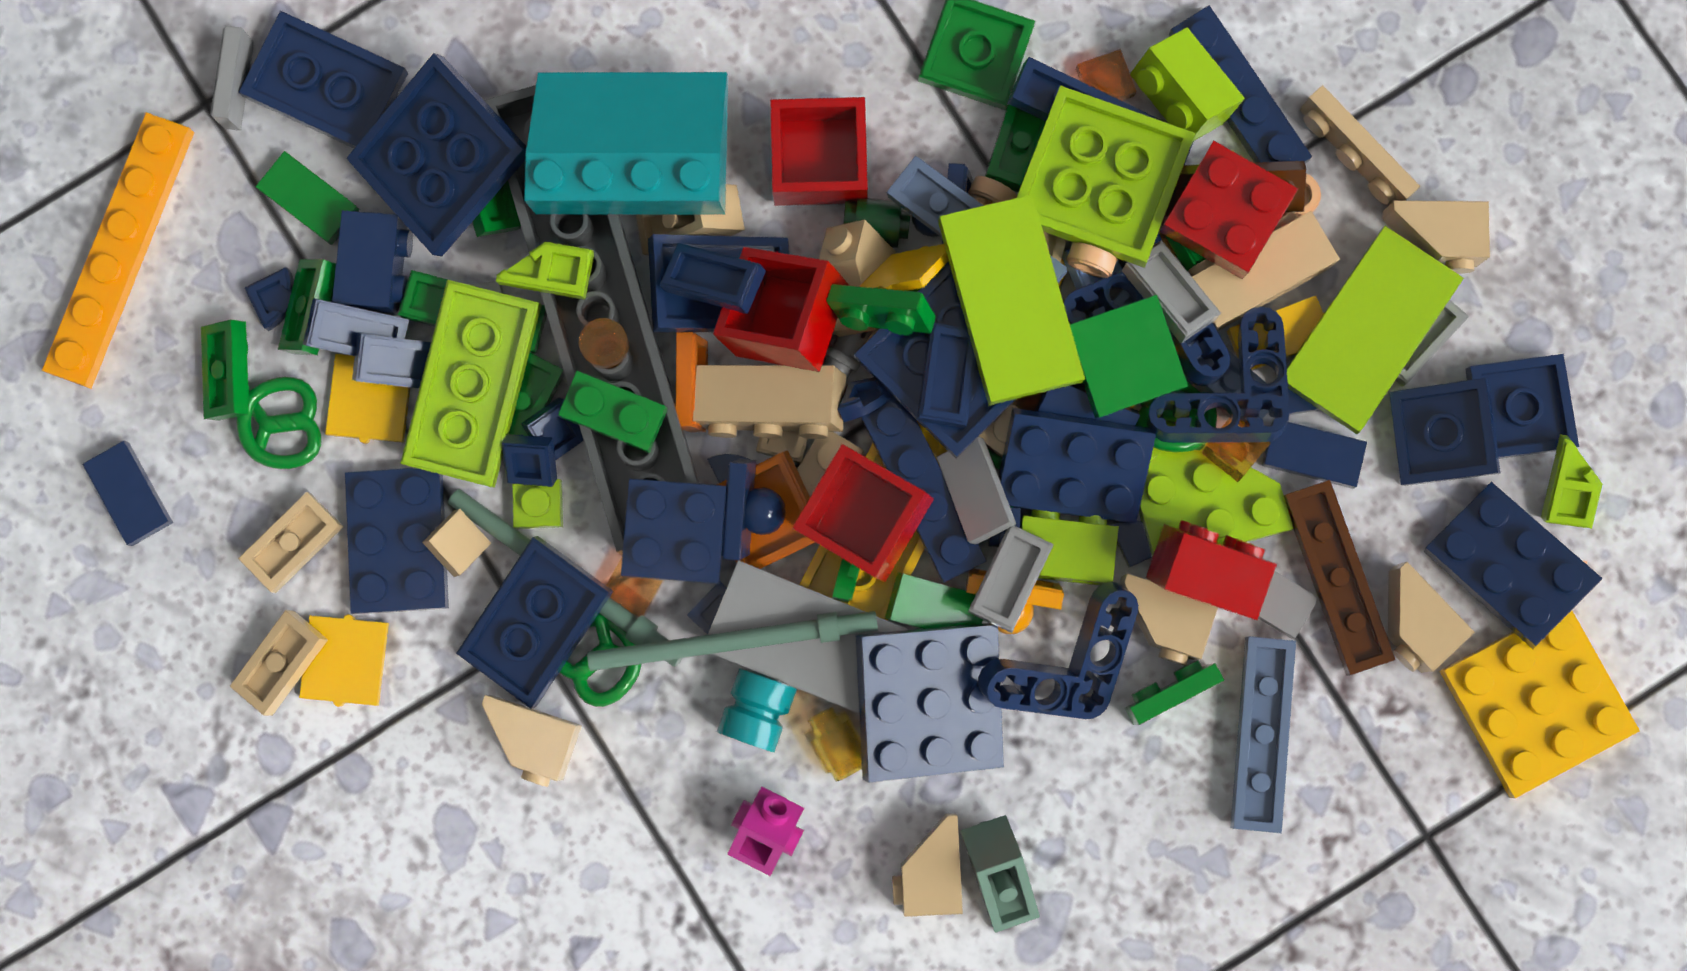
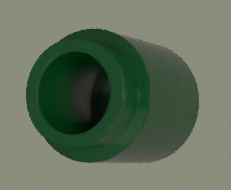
(882, 215)

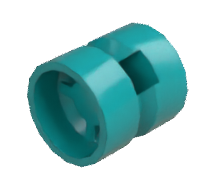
(756, 710)

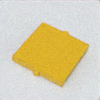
(908, 269)
(365, 408)
(348, 664)

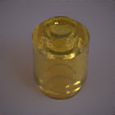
(835, 743)

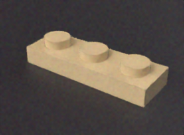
(1357, 147)

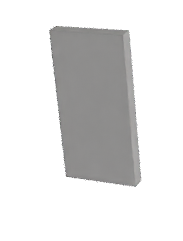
(818, 668)

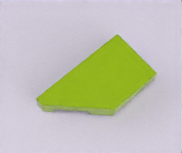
(551, 270)
(1571, 489)

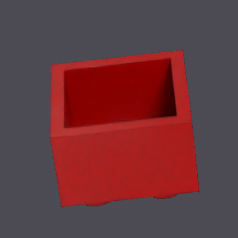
(818, 150)
(1228, 210)
(789, 314)
(863, 513)
(1212, 572)

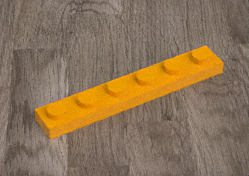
(118, 250)

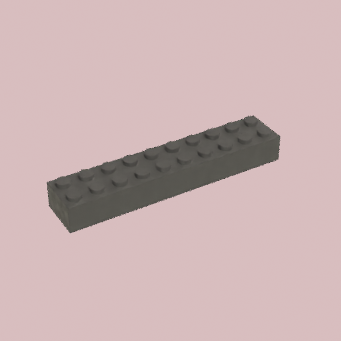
(611, 294)

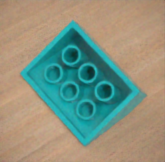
(628, 143)

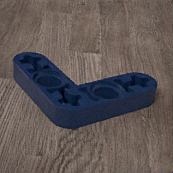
(1210, 346)
(1253, 395)
(1071, 681)

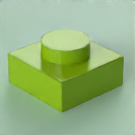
(537, 506)

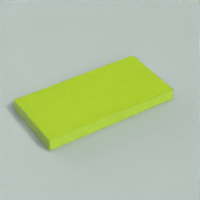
(1010, 299)
(1371, 329)
(470, 383)

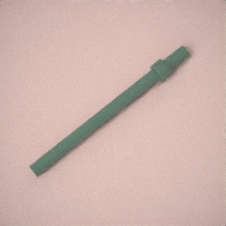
(826, 627)
(638, 629)

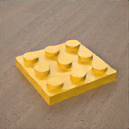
(1539, 705)

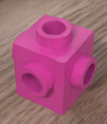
(770, 821)

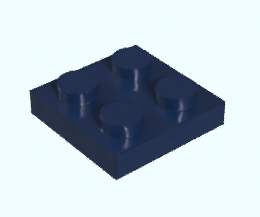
(1529, 404)
(1444, 432)
(673, 531)

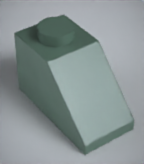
(1000, 873)

